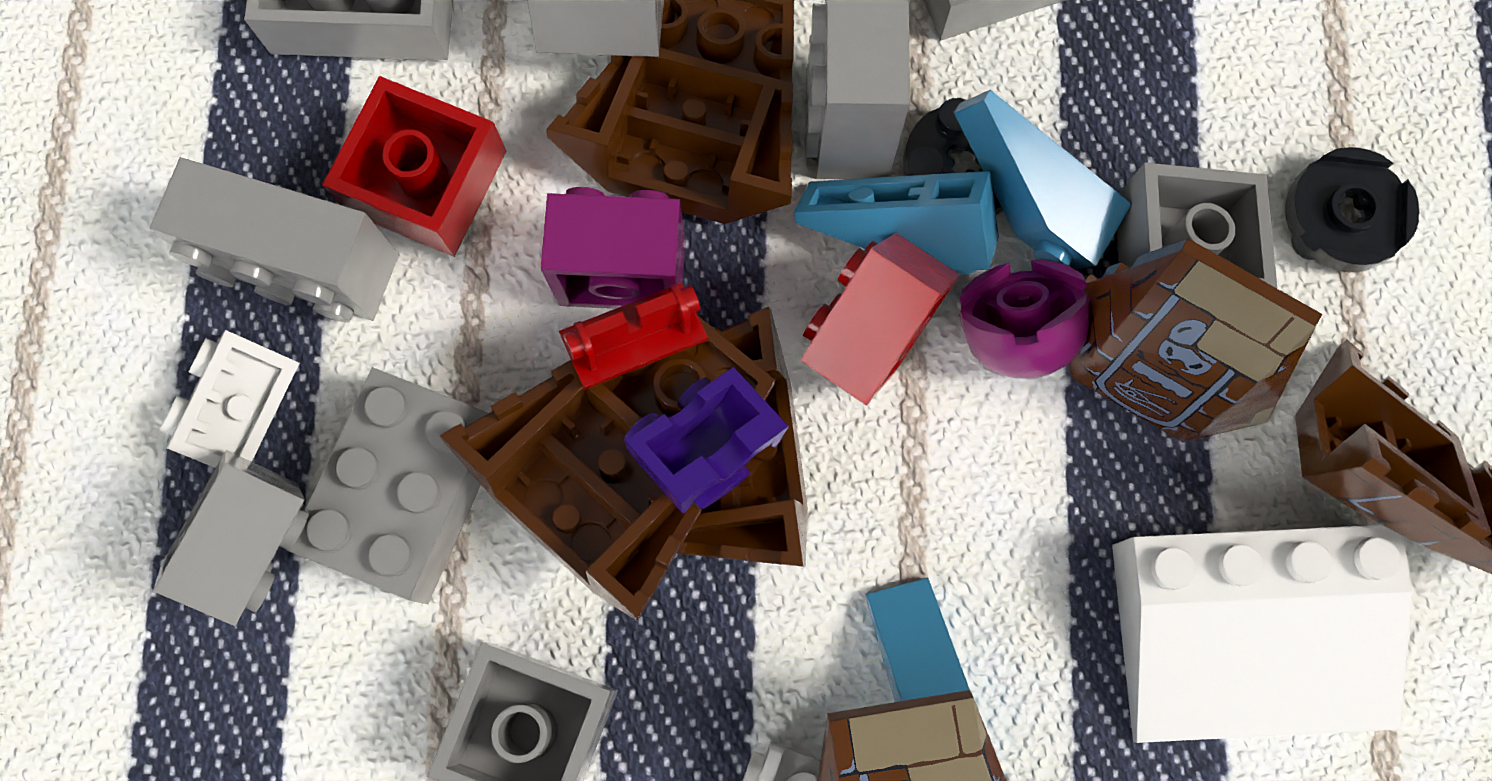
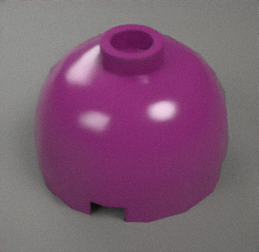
(1026, 319)

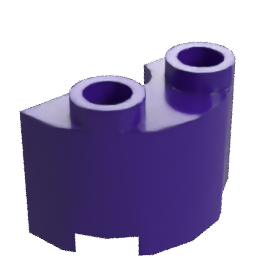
(707, 443)

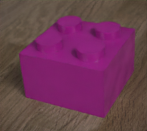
(611, 247)

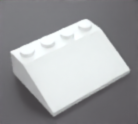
(1264, 632)

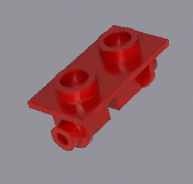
(634, 335)

